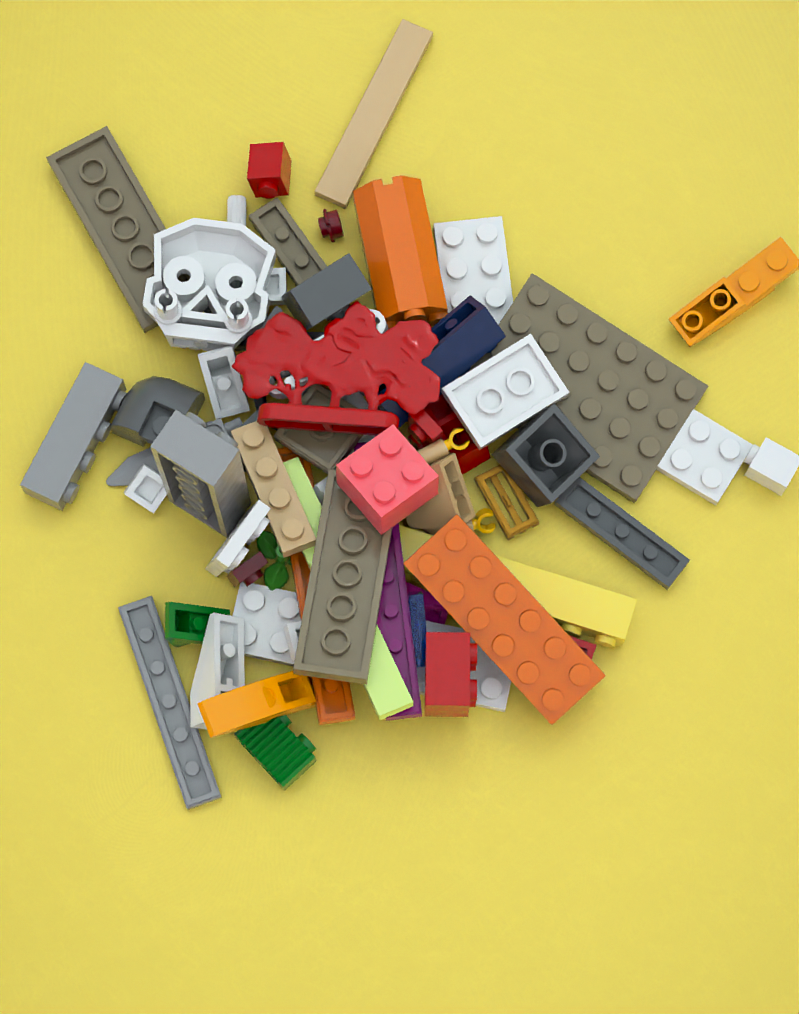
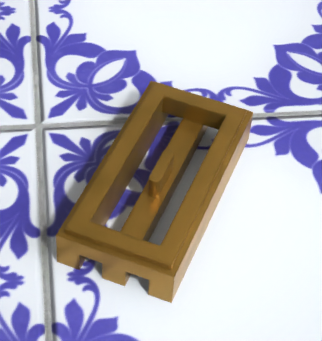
(520, 527)

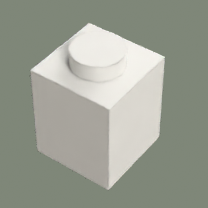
(771, 465)

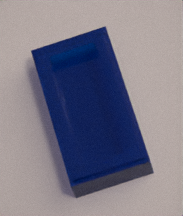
(418, 626)

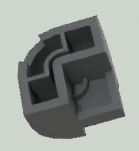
(151, 405)

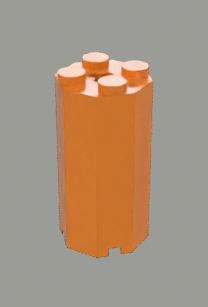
(400, 251)

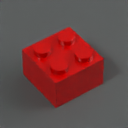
(447, 674)

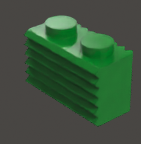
(278, 749)

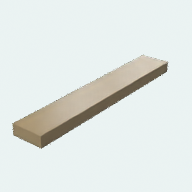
(373, 114)

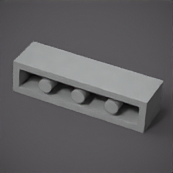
(74, 436)

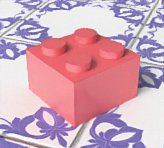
(387, 479)

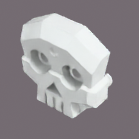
(213, 257)

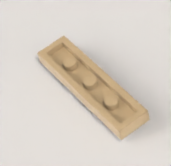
(274, 488)

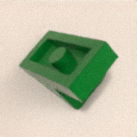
(187, 622)

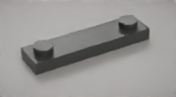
(622, 532)

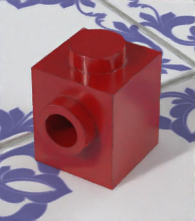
(269, 169)

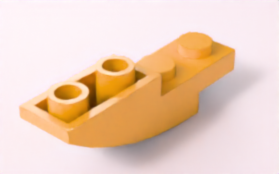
(735, 293)
(257, 703)

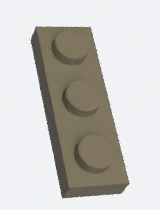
(291, 244)

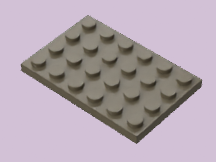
(619, 390)

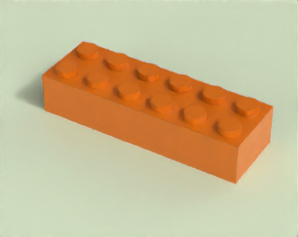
(504, 619)

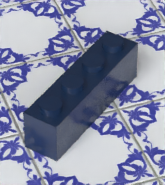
(463, 339)

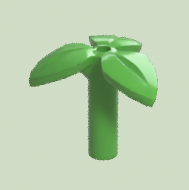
(276, 574)

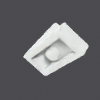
(223, 382)

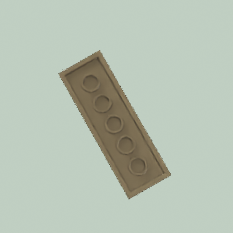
(112, 212)
(342, 592)

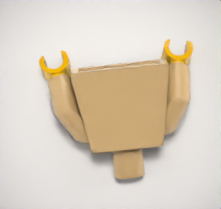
(452, 491)

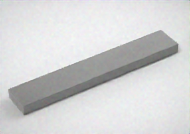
(169, 702)

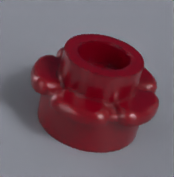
(330, 225)

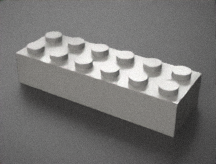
(202, 472)

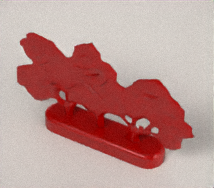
(347, 360)

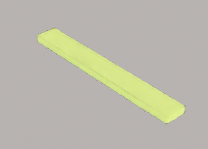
(384, 681)

